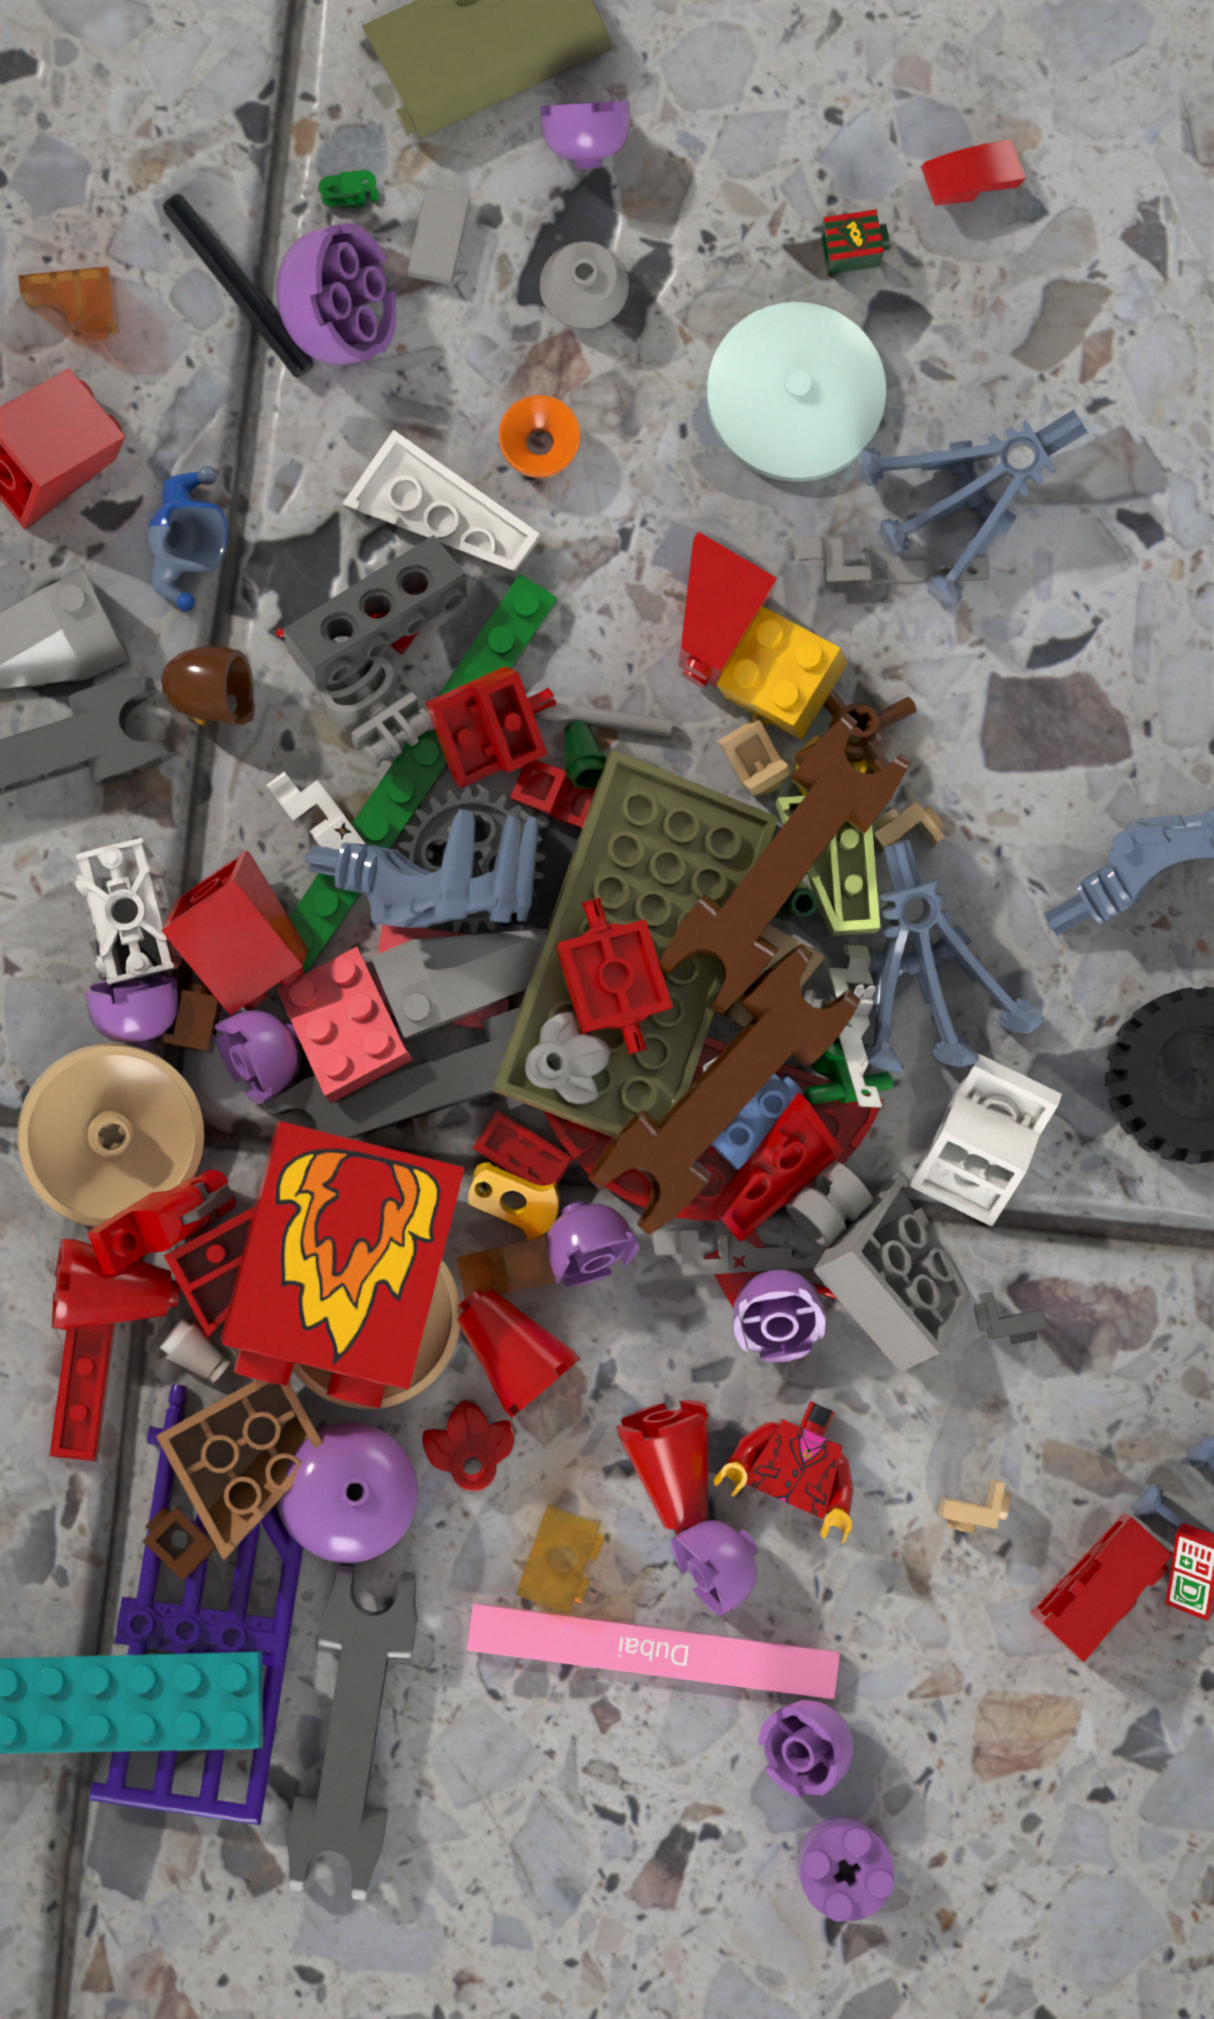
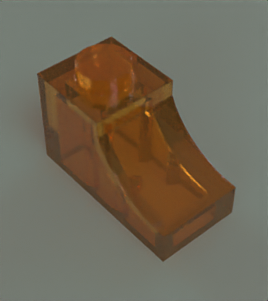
(79, 295)
(506, 1267)

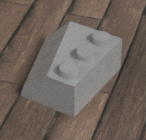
(895, 1278)

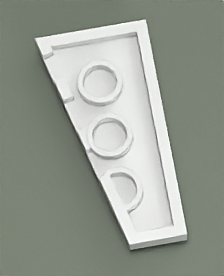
(429, 499)

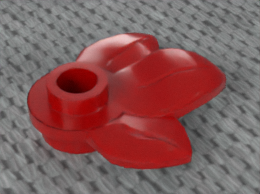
(469, 1439)

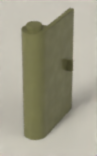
(475, 53)

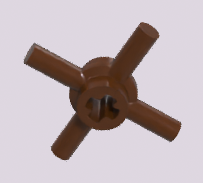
(868, 732)

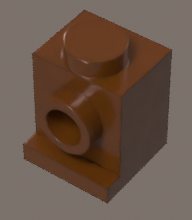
(195, 1020)
(180, 1560)

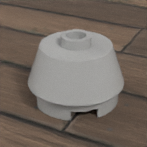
(584, 285)

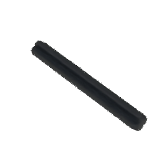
(236, 284)

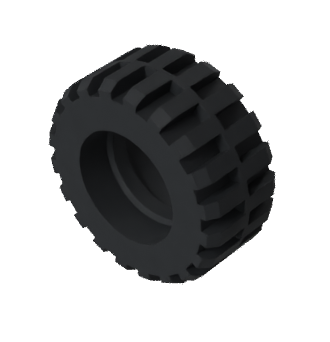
(1134, 1077)

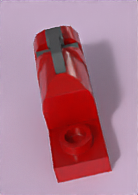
(161, 1220)

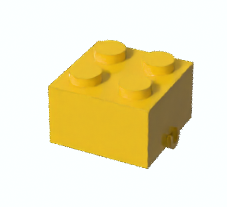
(782, 673)

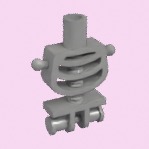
(354, 701)

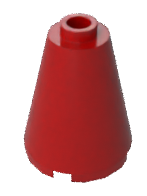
(92, 1299)
(512, 1349)
(671, 1460)

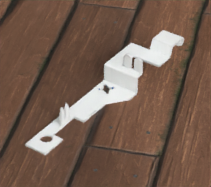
(298, 802)
(851, 1036)

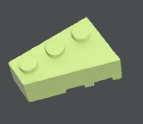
(842, 878)

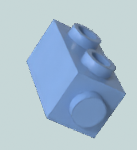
(755, 1120)

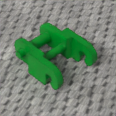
(347, 189)

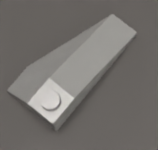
(58, 636)
(455, 976)

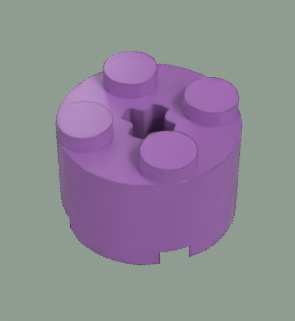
(842, 1896)

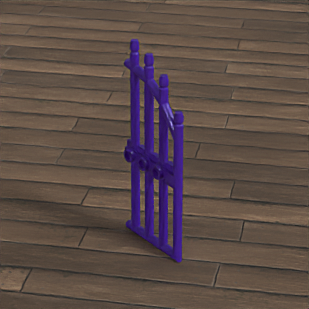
(195, 1629)

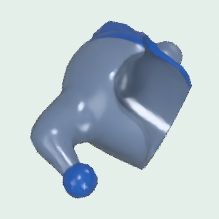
(185, 535)

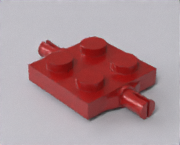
(613, 976)

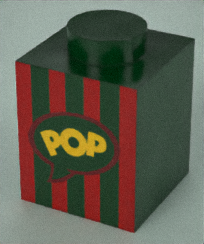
(853, 241)

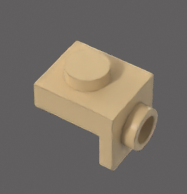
(754, 758)
(894, 826)
(966, 1515)

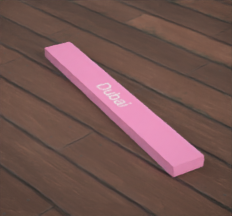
(653, 1650)

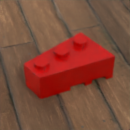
(209, 1268)
(1102, 1587)

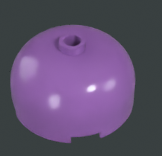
(322, 283)
(317, 1503)

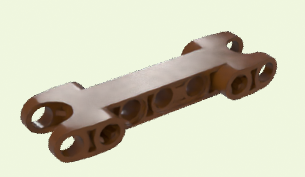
(833, 796)
(670, 1149)

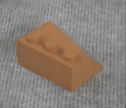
(238, 1457)

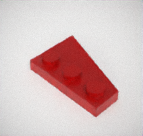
(779, 1168)

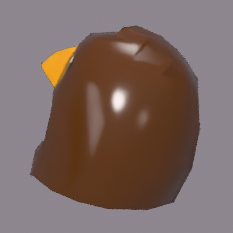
(203, 677)

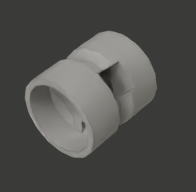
(825, 1207)

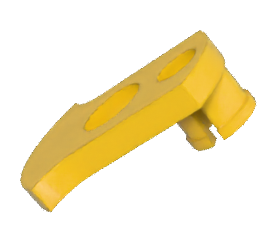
(533, 1218)

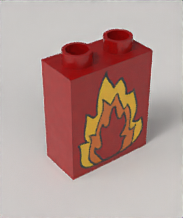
(340, 1263)

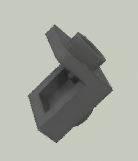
(1018, 1327)

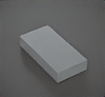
(438, 236)

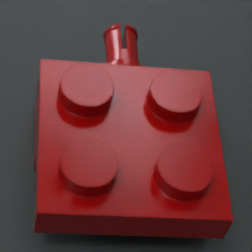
(489, 725)

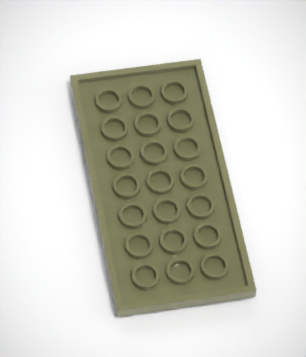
(648, 855)

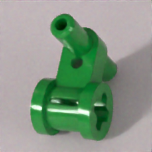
(834, 1065)

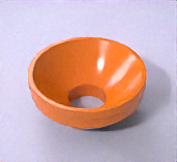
(533, 415)

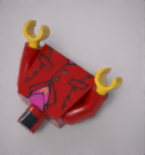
(796, 1467)

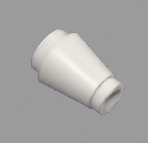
(194, 1351)

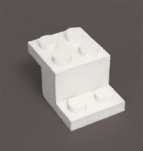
(985, 1140)

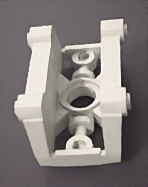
(152, 904)

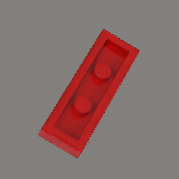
(82, 1392)

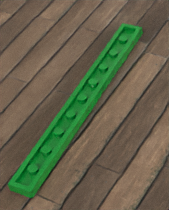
(421, 765)

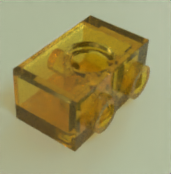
(543, 1582)

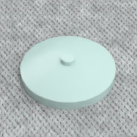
(796, 391)

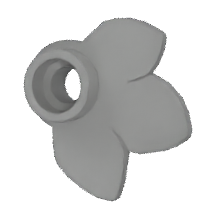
(573, 1058)

